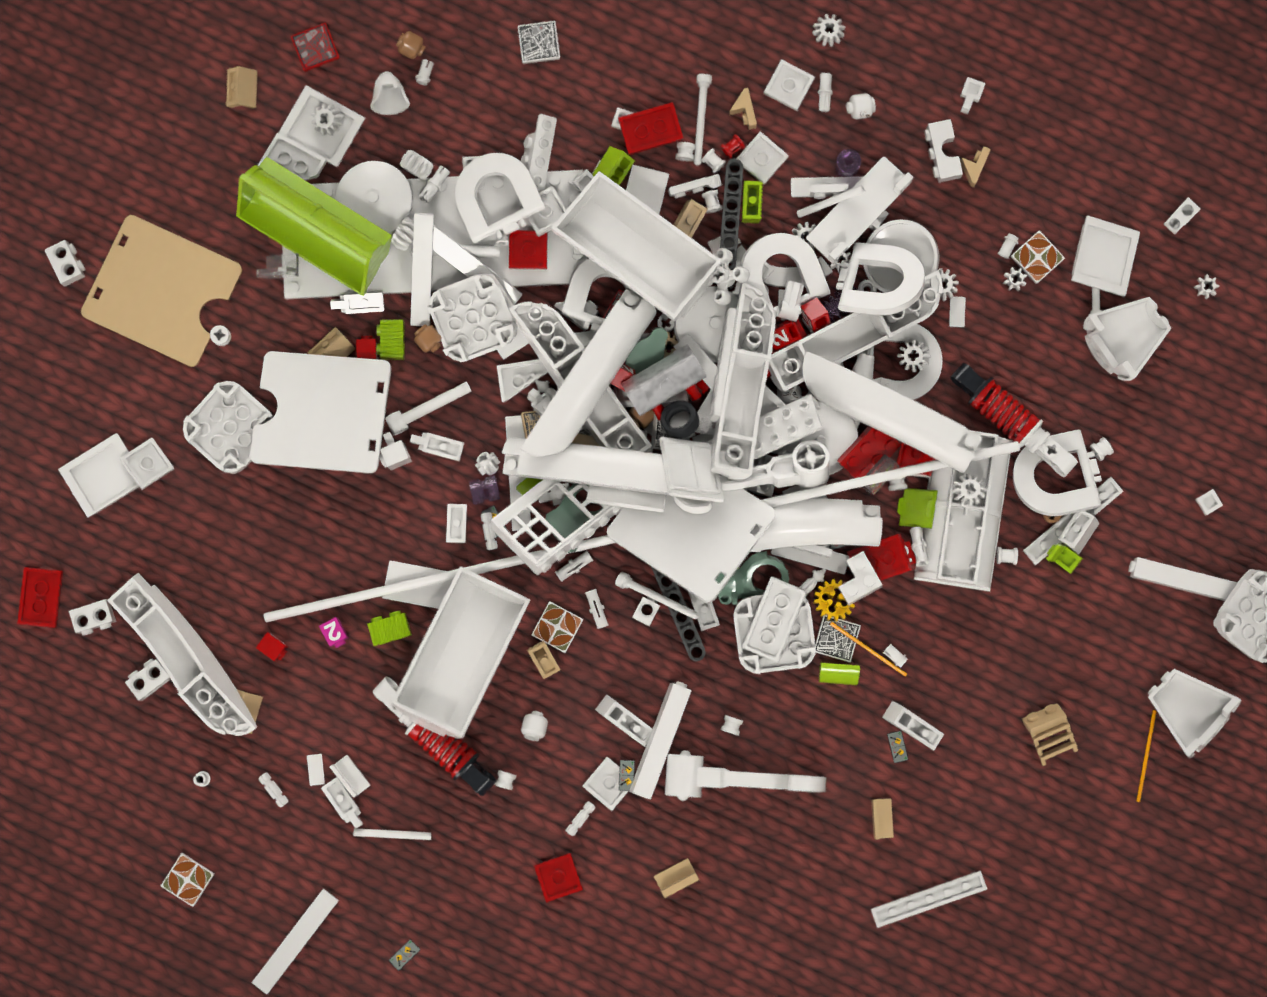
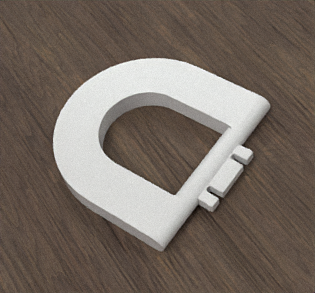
(475, 174)
(797, 250)
(578, 294)
(881, 303)
(929, 375)
(1060, 503)

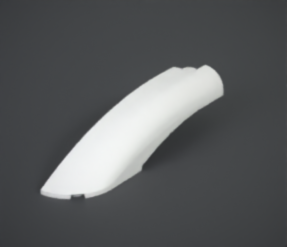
(852, 336)
(559, 351)
(590, 376)
(744, 385)
(889, 412)
(589, 466)
(822, 522)
(184, 657)

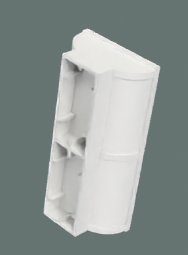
(637, 246)
(966, 537)
(459, 654)

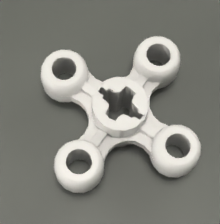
(725, 277)

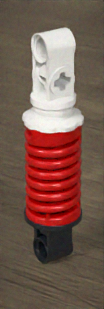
(1008, 416)
(444, 749)

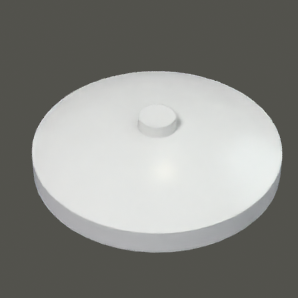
(376, 193)
(908, 236)
(705, 322)
(836, 435)

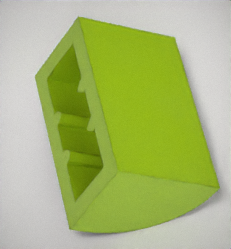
(615, 165)
(839, 673)

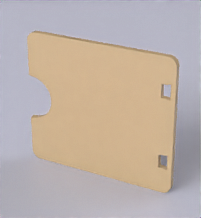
(158, 290)

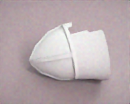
(388, 95)

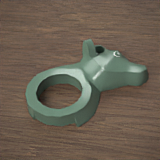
(648, 350)
(568, 517)
(740, 583)

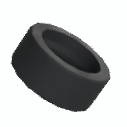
(677, 407)

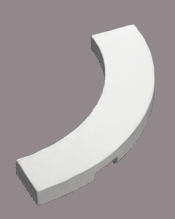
(781, 275)

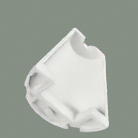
(1125, 336)
(1192, 709)

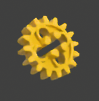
(823, 605)

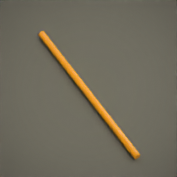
(868, 649)
(1146, 756)

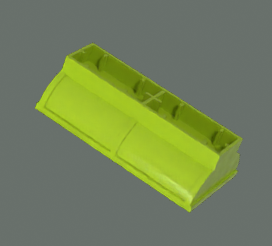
(312, 224)

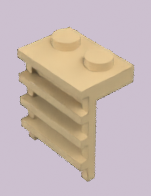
(1046, 723)

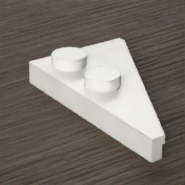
(518, 376)

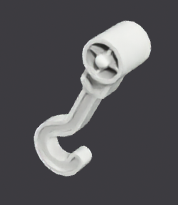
(804, 467)
(687, 776)

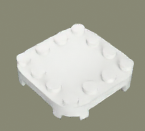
(472, 317)
(225, 425)
(1244, 616)
(799, 647)

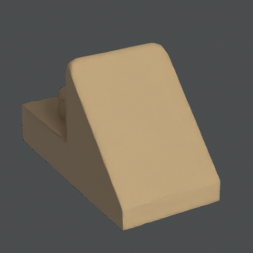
(744, 105)
(973, 170)
(543, 659)

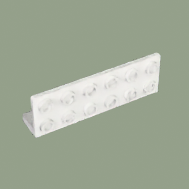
(854, 215)
(786, 425)

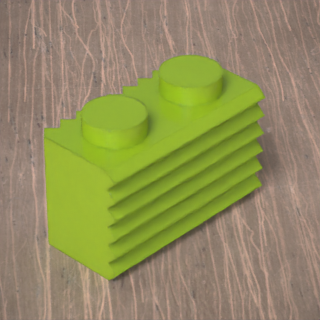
(752, 202)
(391, 339)
(389, 629)

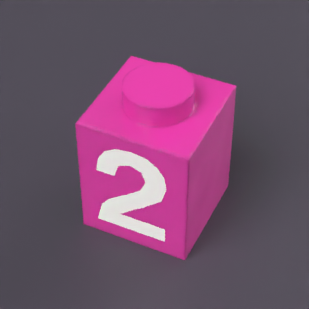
(334, 632)

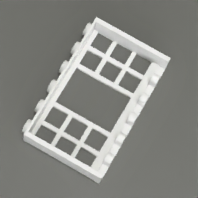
(560, 550)

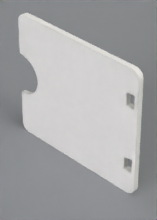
(323, 412)
(694, 546)

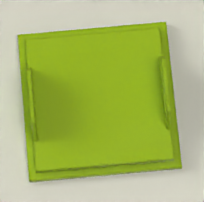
(917, 508)

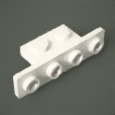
(538, 149)
(822, 186)
(814, 555)

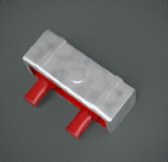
(664, 380)

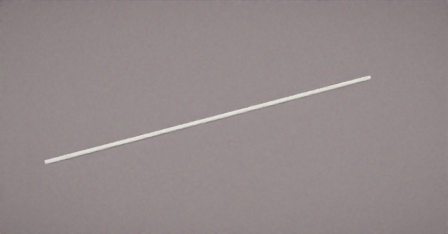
(605, 540)

